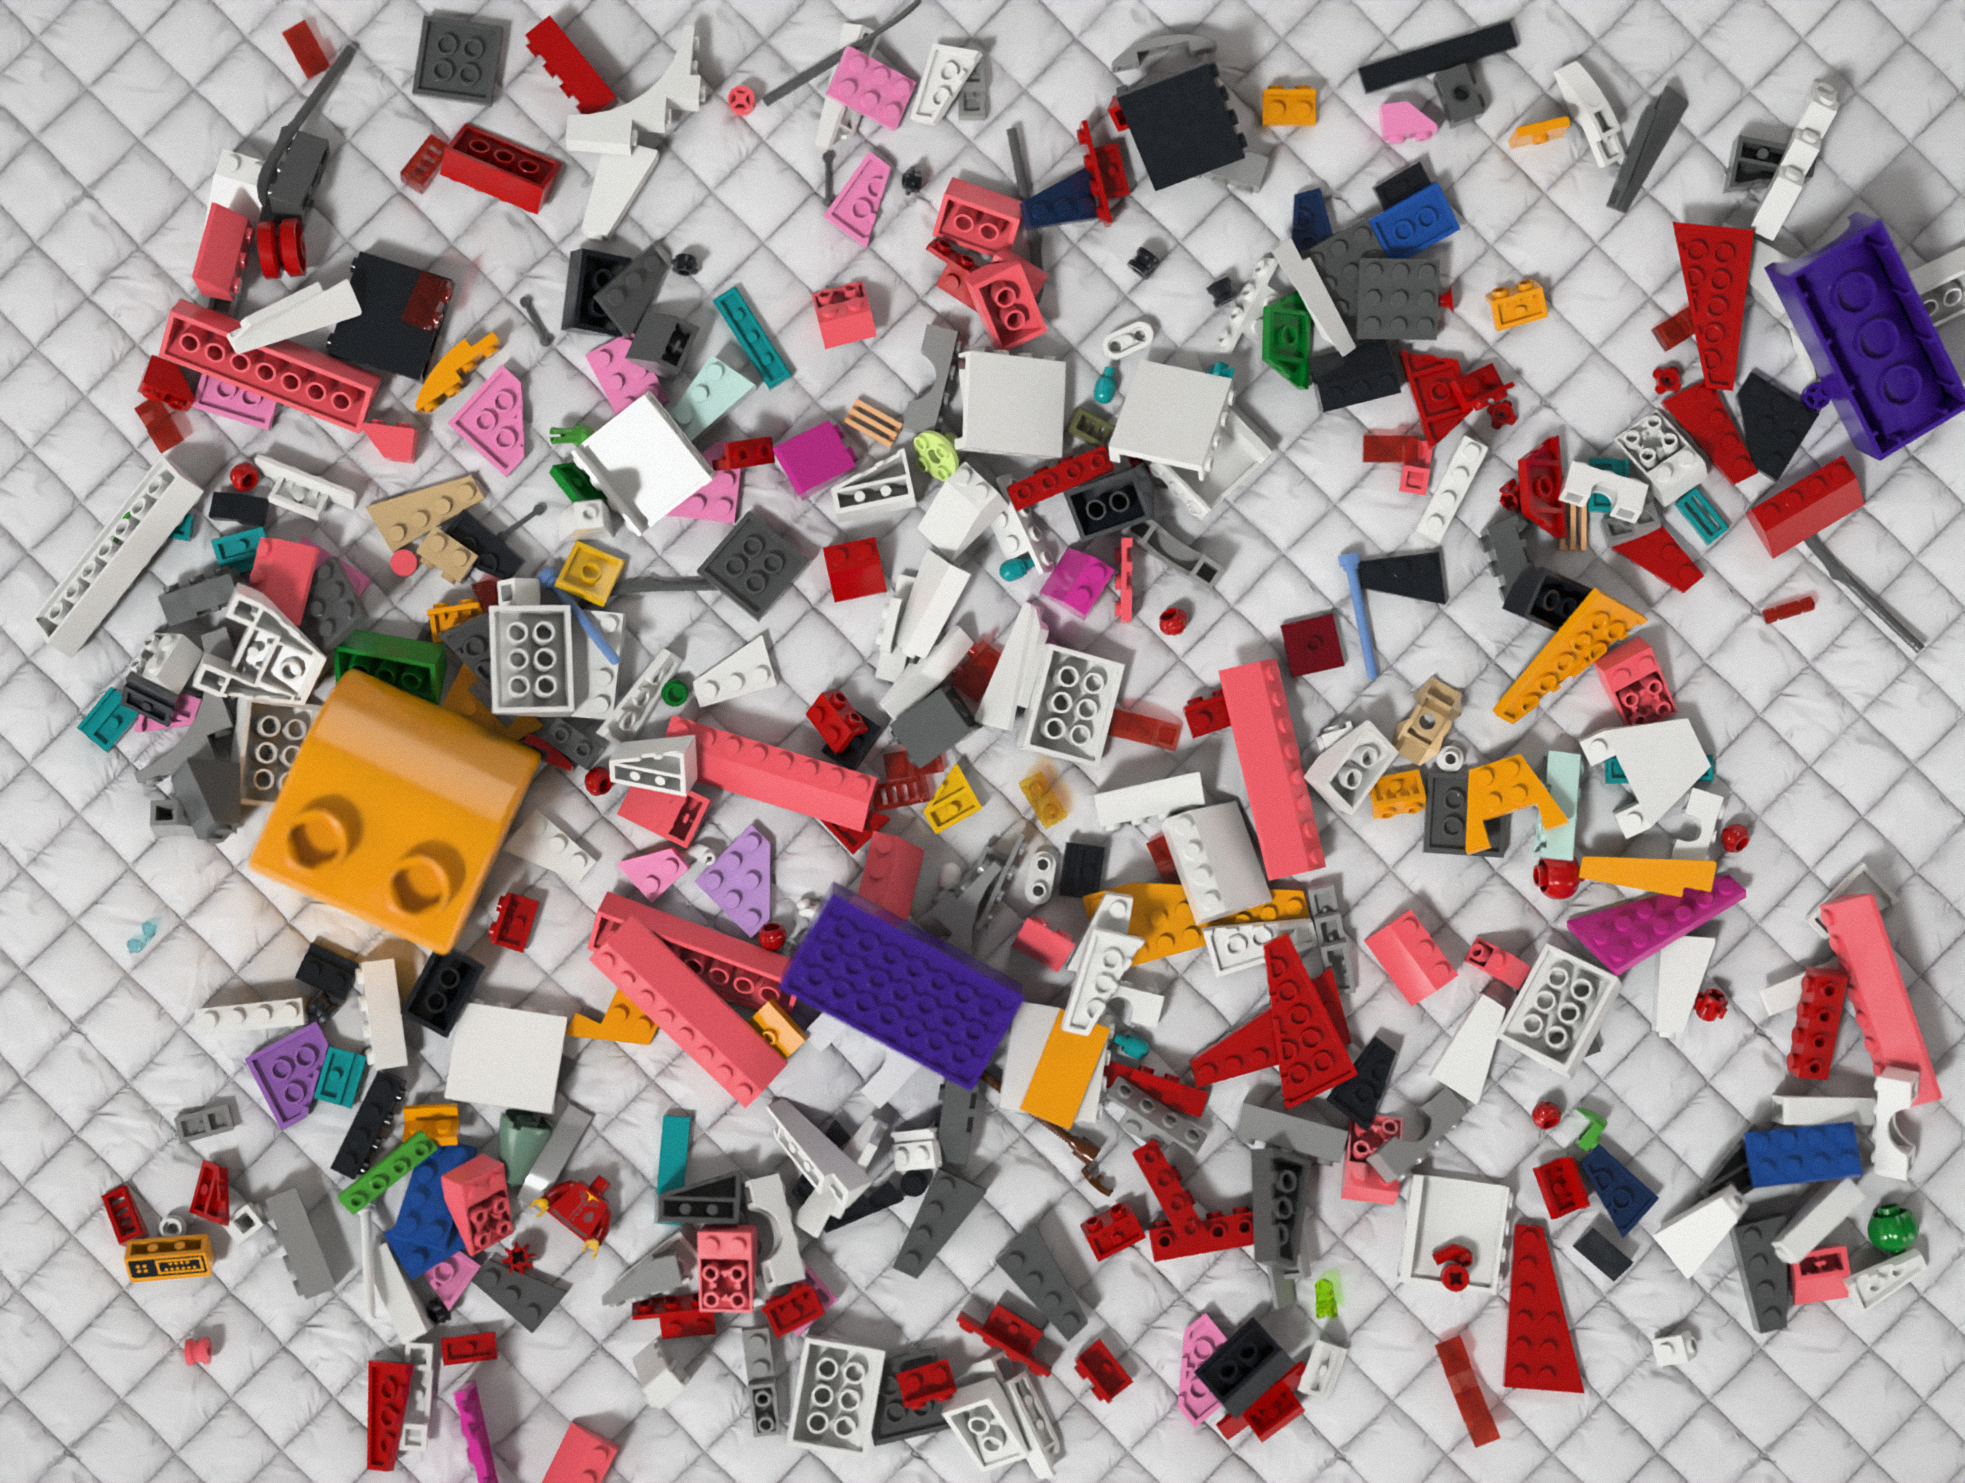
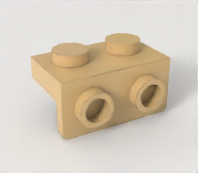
(447, 555)

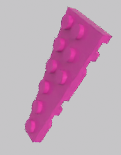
(1643, 927)
(475, 1431)

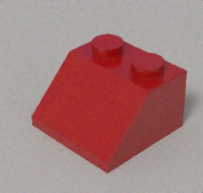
(854, 569)

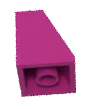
(816, 459)
(1077, 582)

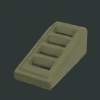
(1081, 434)

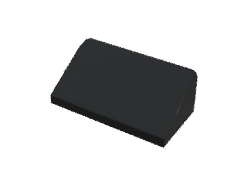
(1602, 1253)

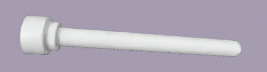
(367, 1260)

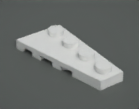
(640, 701)
(1241, 946)
(1100, 969)

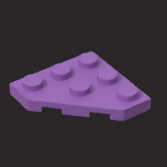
(290, 1073)

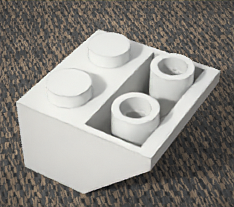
(166, 660)

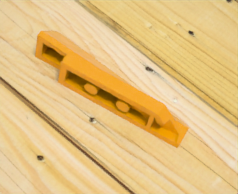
(1653, 875)

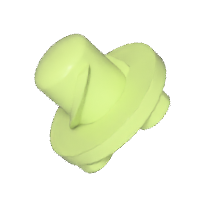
(936, 454)

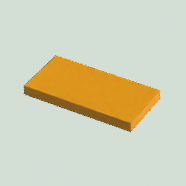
(1063, 1073)

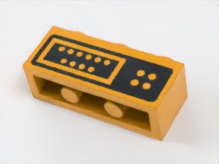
(169, 1258)

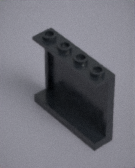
(1182, 124)
(378, 334)

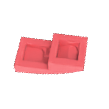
(1416, 475)

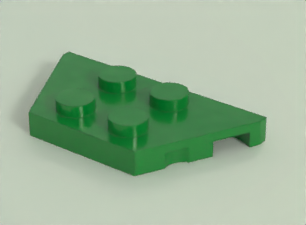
(1287, 339)

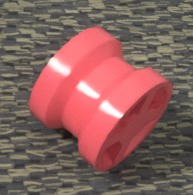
(738, 96)
(198, 1351)

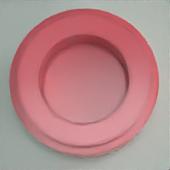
(404, 563)

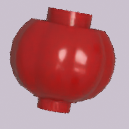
(1557, 877)

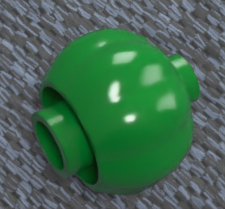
(1893, 1228)

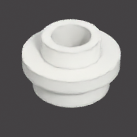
(1443, 765)
(165, 1223)

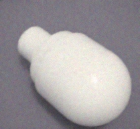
(950, 877)

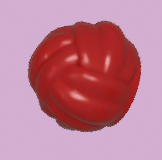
(244, 476)
(1173, 621)
(598, 781)
(1735, 838)
(772, 936)
(1546, 1115)

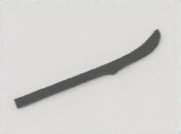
(832, 60)
(289, 131)
(1033, 235)
(1838, 573)
(651, 585)

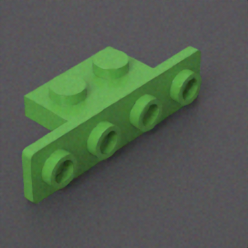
(387, 1172)

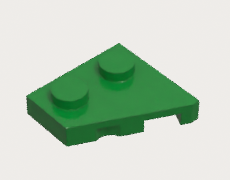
(576, 483)

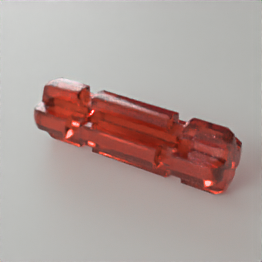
(1788, 610)

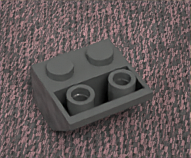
(662, 344)

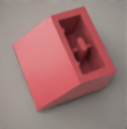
(844, 314)
(1820, 1275)

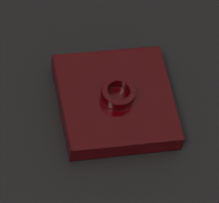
(1312, 646)

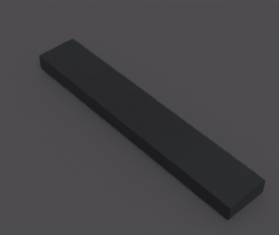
(1437, 58)

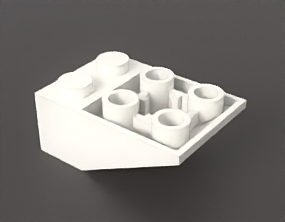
(1662, 457)

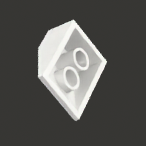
(236, 187)
(961, 511)
(1351, 767)
(985, 1424)

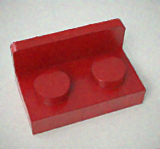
(1479, 387)
(745, 454)
(1207, 715)
(1112, 1230)
(926, 1383)

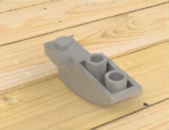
(761, 1380)

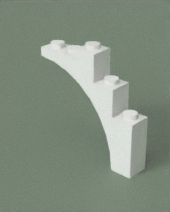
(618, 128)
(1796, 161)

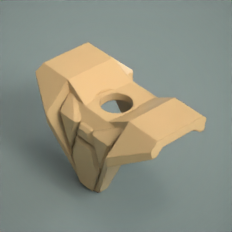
(1422, 744)

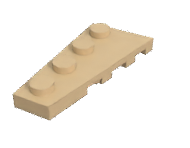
(415, 514)

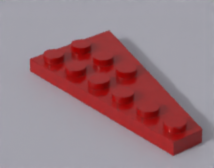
(1715, 280)

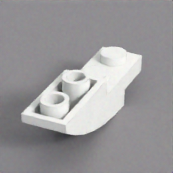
(1595, 114)

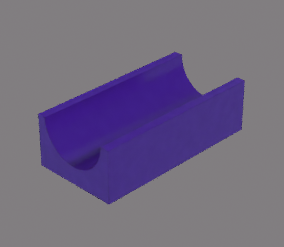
(1870, 338)

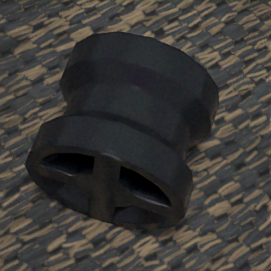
(1143, 263)
(1222, 292)
(323, 1009)

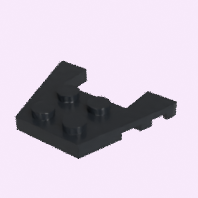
(884, 1197)

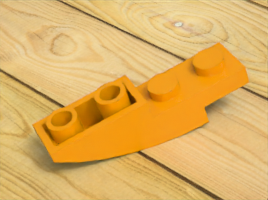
(445, 377)

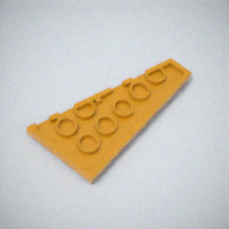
(1569, 652)

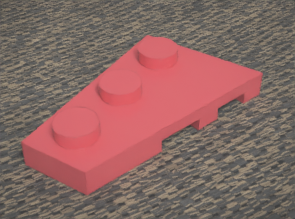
(1123, 581)

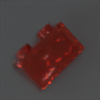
(427, 302)
(977, 672)

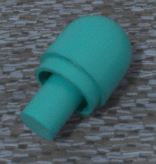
(1105, 386)
(1015, 568)
(1132, 1045)

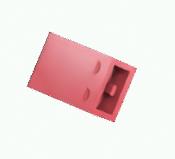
(1635, 683)
(665, 813)
(1043, 944)
(1359, 1177)
(479, 1202)
(727, 1267)

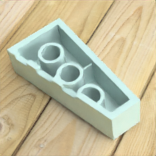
(710, 398)
(1561, 780)

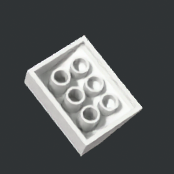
(531, 660)
(594, 677)
(1071, 706)
(266, 745)
(1215, 861)
(1559, 1010)
(835, 1396)

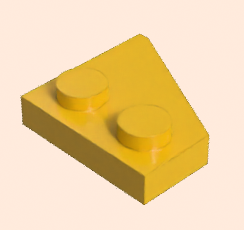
(951, 802)

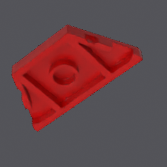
(1432, 395)
(1540, 487)

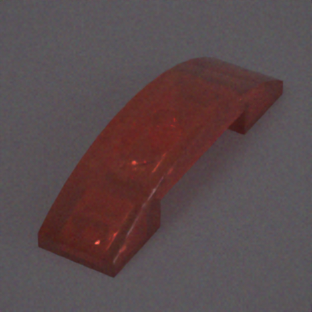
(1144, 730)
(1467, 1391)

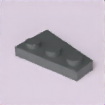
(472, 645)

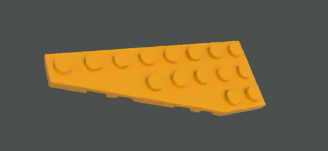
(1167, 924)

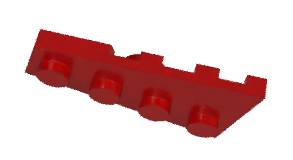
(1712, 430)
(387, 1403)

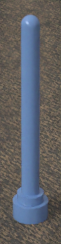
(1350, 565)
(547, 579)

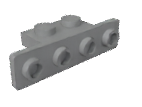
(994, 891)
(1153, 1120)
(1281, 1278)

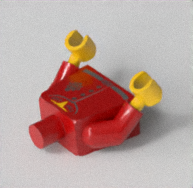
(580, 1210)

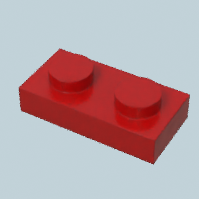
(469, 1348)

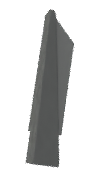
(1646, 145)

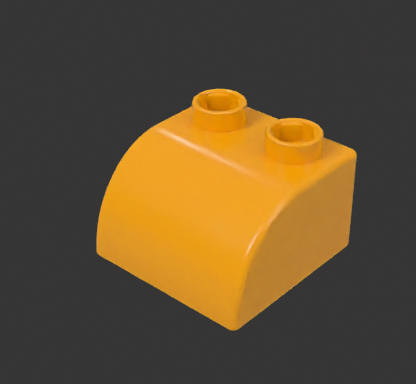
(395, 810)

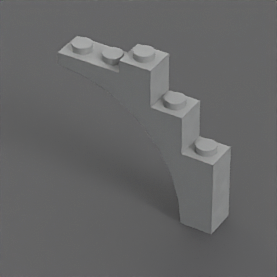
(212, 719)
(960, 911)

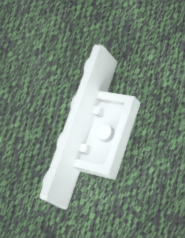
(1248, 313)
(301, 490)
(1018, 532)
(891, 660)

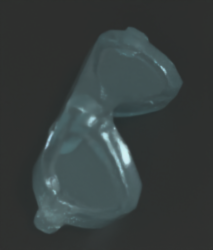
(137, 945)

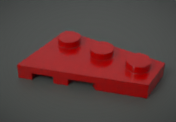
(1662, 558)

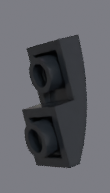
(239, 508)

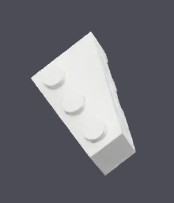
(876, 491)
(656, 764)
(1111, 914)
(659, 1374)

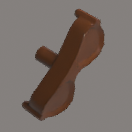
(1095, 1182)

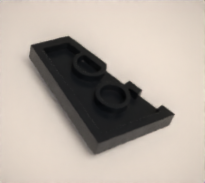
(494, 554)
(1405, 576)
(1362, 1094)

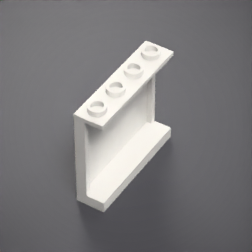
(1013, 404)
(1173, 417)
(1233, 462)
(643, 463)
(1024, 1047)
(506, 1057)
(1455, 1212)

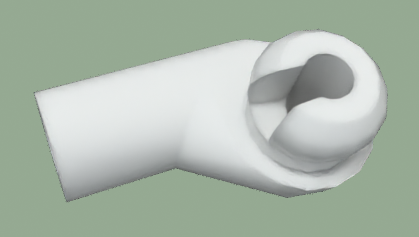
(700, 853)
(806, 909)

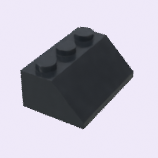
(586, 276)
(1354, 378)
(1112, 502)
(1545, 598)
(443, 990)
(1244, 1368)

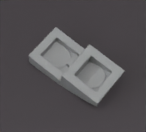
(973, 95)
(1620, 531)
(203, 1123)

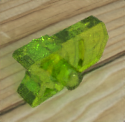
(1325, 1300)

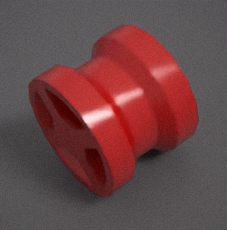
(1450, 1274)

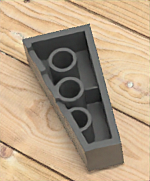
(1279, 1205)
(939, 1216)
(1762, 1270)
(1041, 1280)

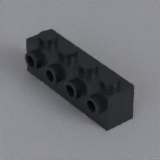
(369, 1124)

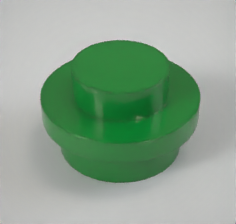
(674, 693)

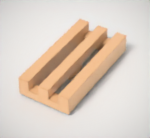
(853, 412)
(1582, 531)

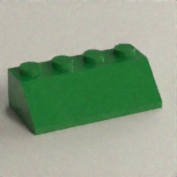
(403, 662)

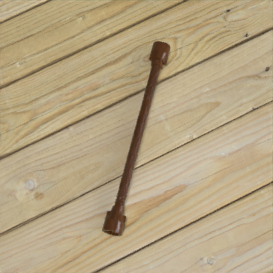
(1082, 1148)

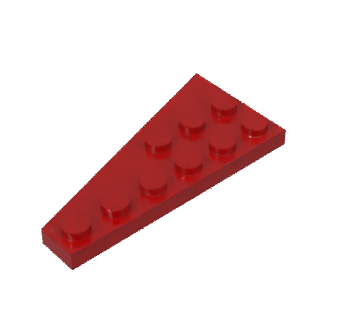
(1305, 1038)
(1254, 1044)
(1537, 1333)

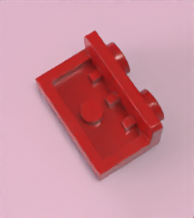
(835, 720)
(513, 922)
(1561, 1186)
(794, 1309)
(1102, 1370)

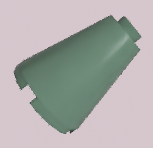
(521, 1143)

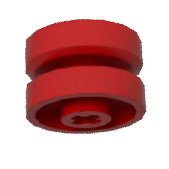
(281, 248)

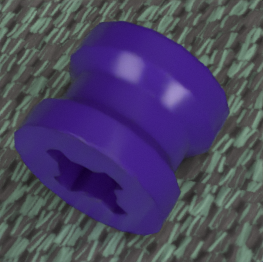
(1819, 395)

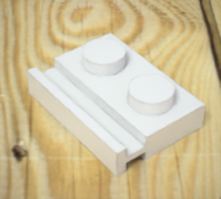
(916, 1149)
(1322, 1369)

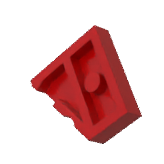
(853, 839)
(212, 1194)

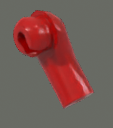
(1455, 1253)

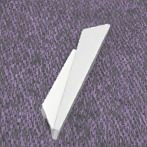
(838, 120)
(1314, 295)
(296, 315)
(1015, 671)
(860, 1150)
(817, 1155)
(1027, 1409)

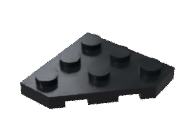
(1772, 424)

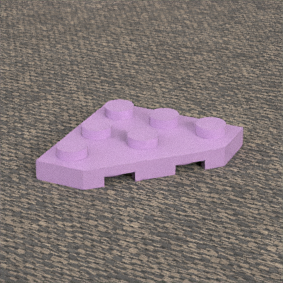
(742, 881)

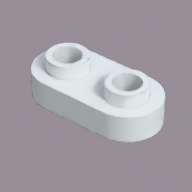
(1126, 339)
(1040, 877)

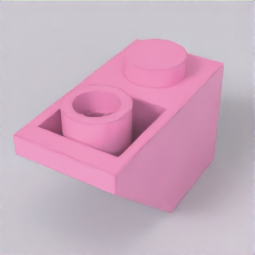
(1403, 122)

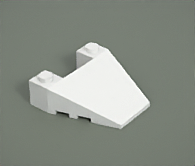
(271, 659)
(1658, 762)

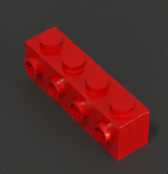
(570, 67)
(1816, 1023)
(1223, 1233)

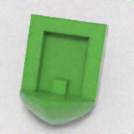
(1590, 1136)

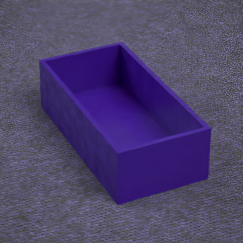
(902, 986)

